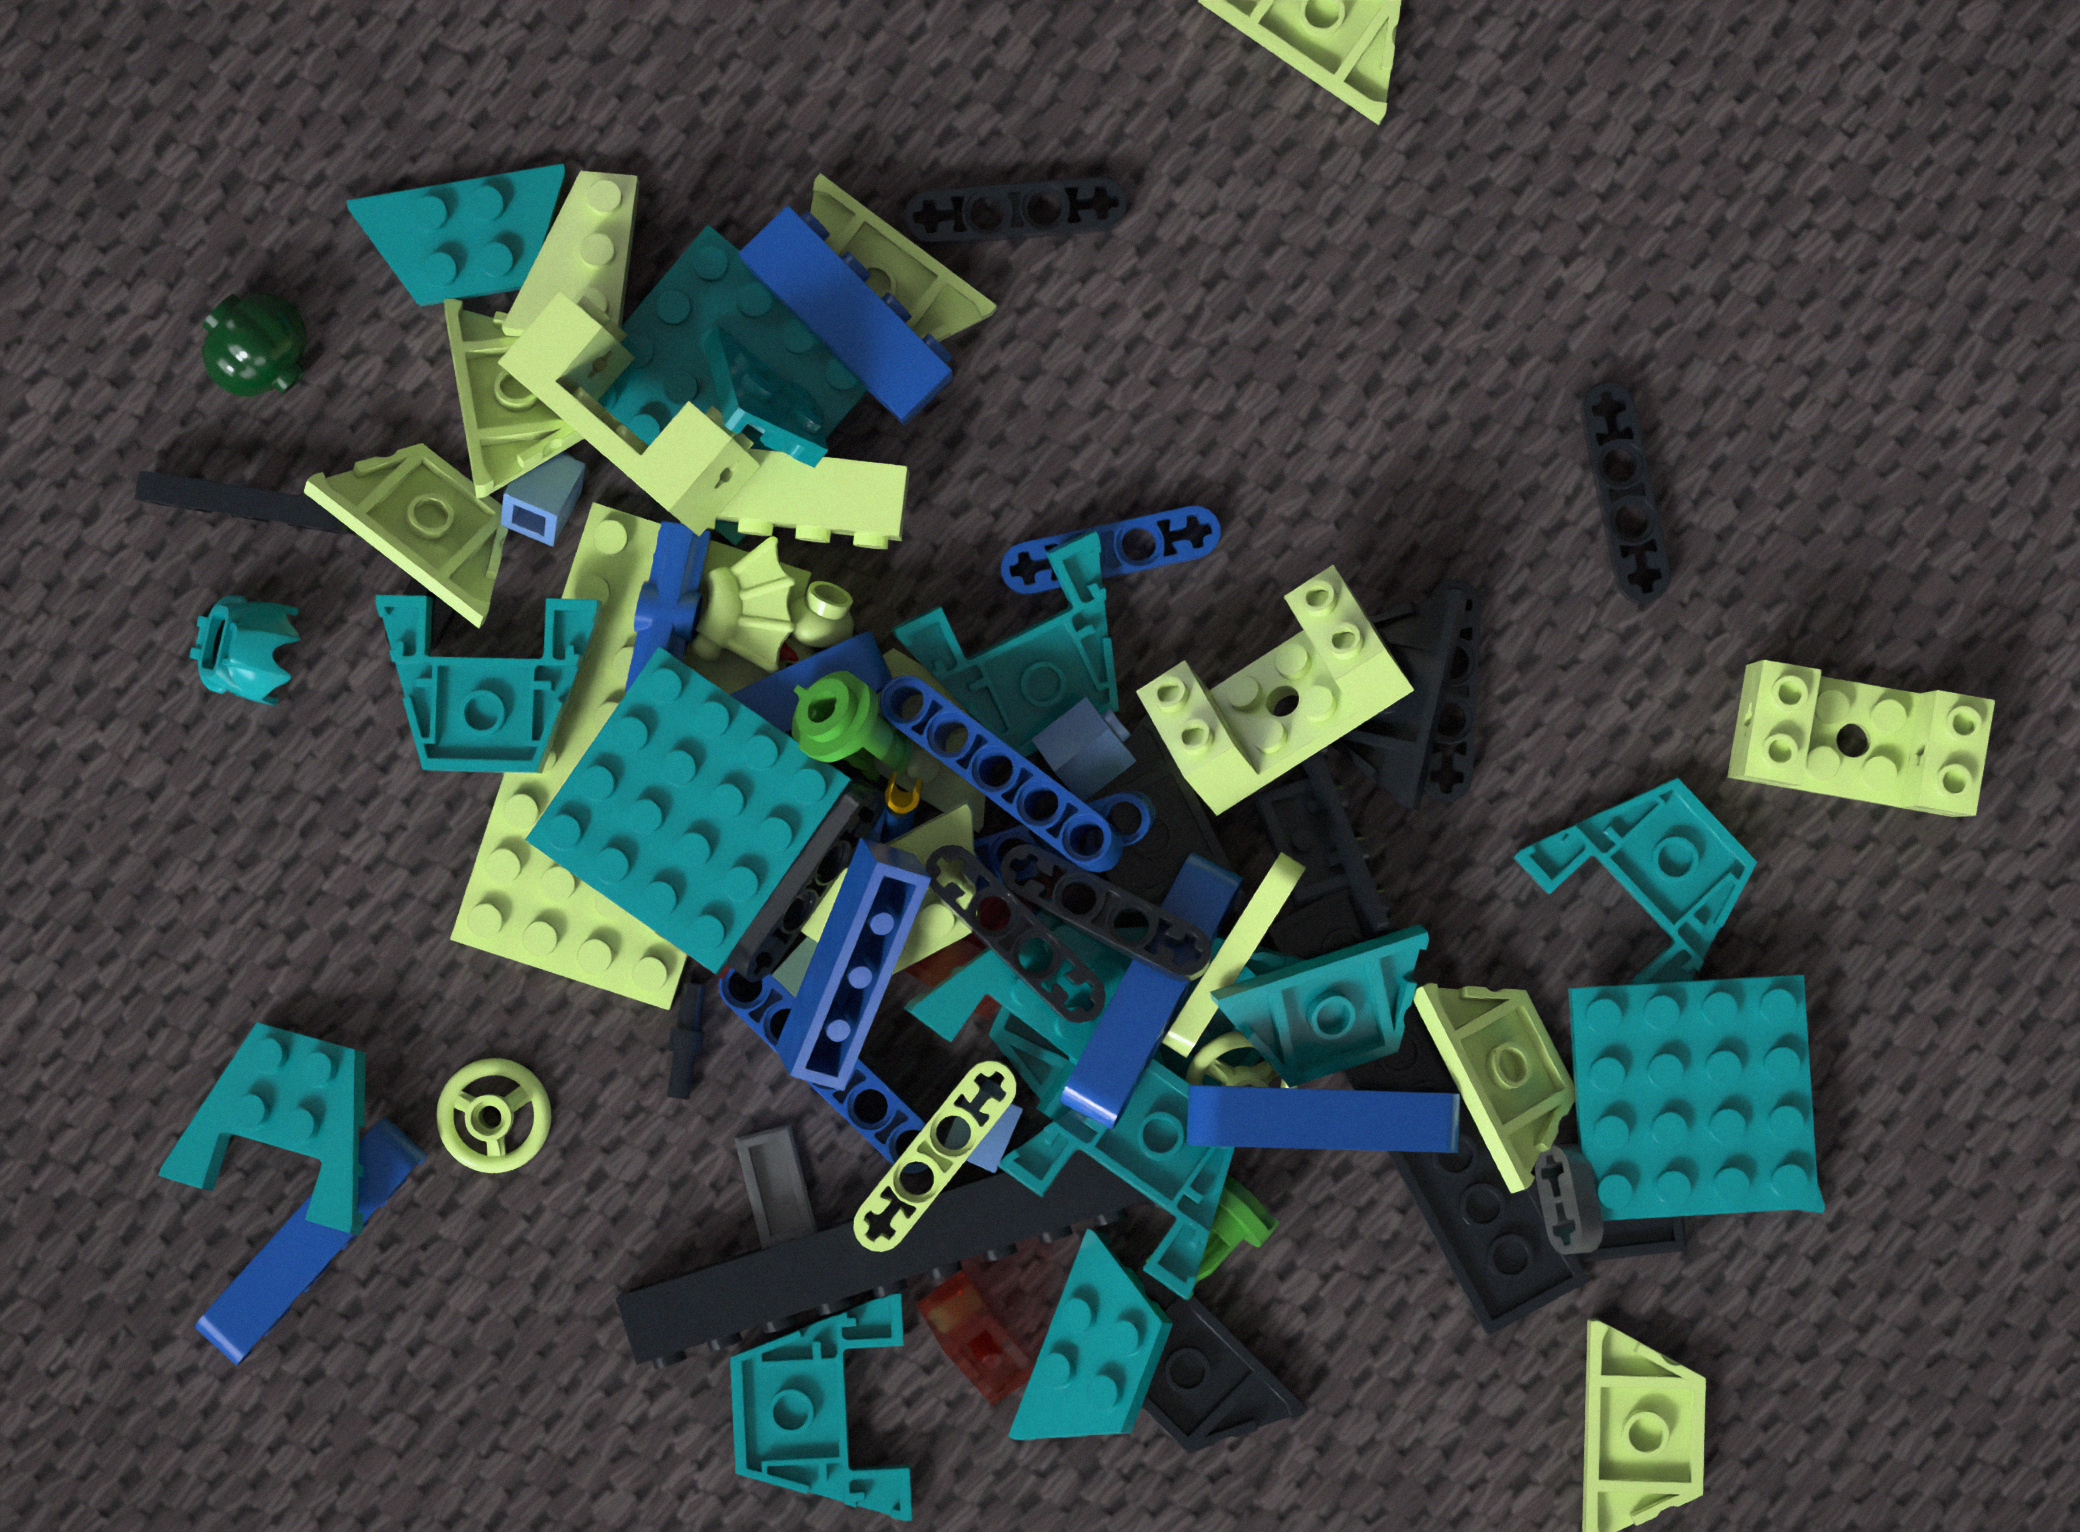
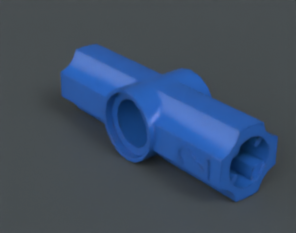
(671, 599)

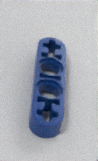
(1112, 557)

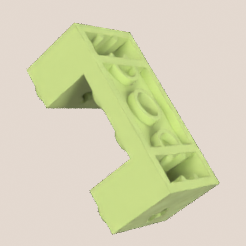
(573, 359)
(1229, 734)
(1919, 750)

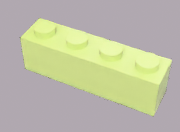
(822, 500)

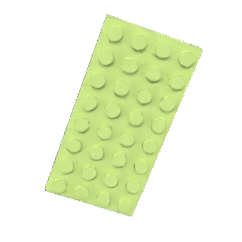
(518, 896)

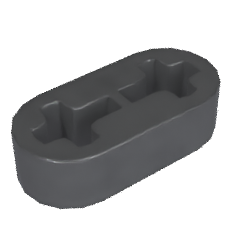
(1569, 1199)

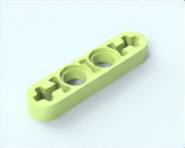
(1234, 953)
(929, 1150)

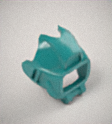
(246, 647)

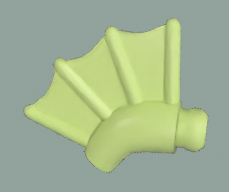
(747, 609)

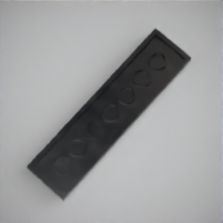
(1484, 1231)

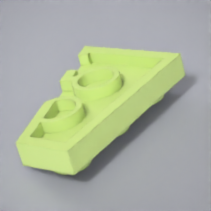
(584, 251)

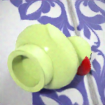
(819, 620)

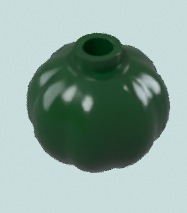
(254, 345)

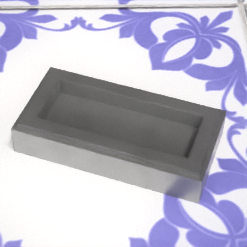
(776, 1185)

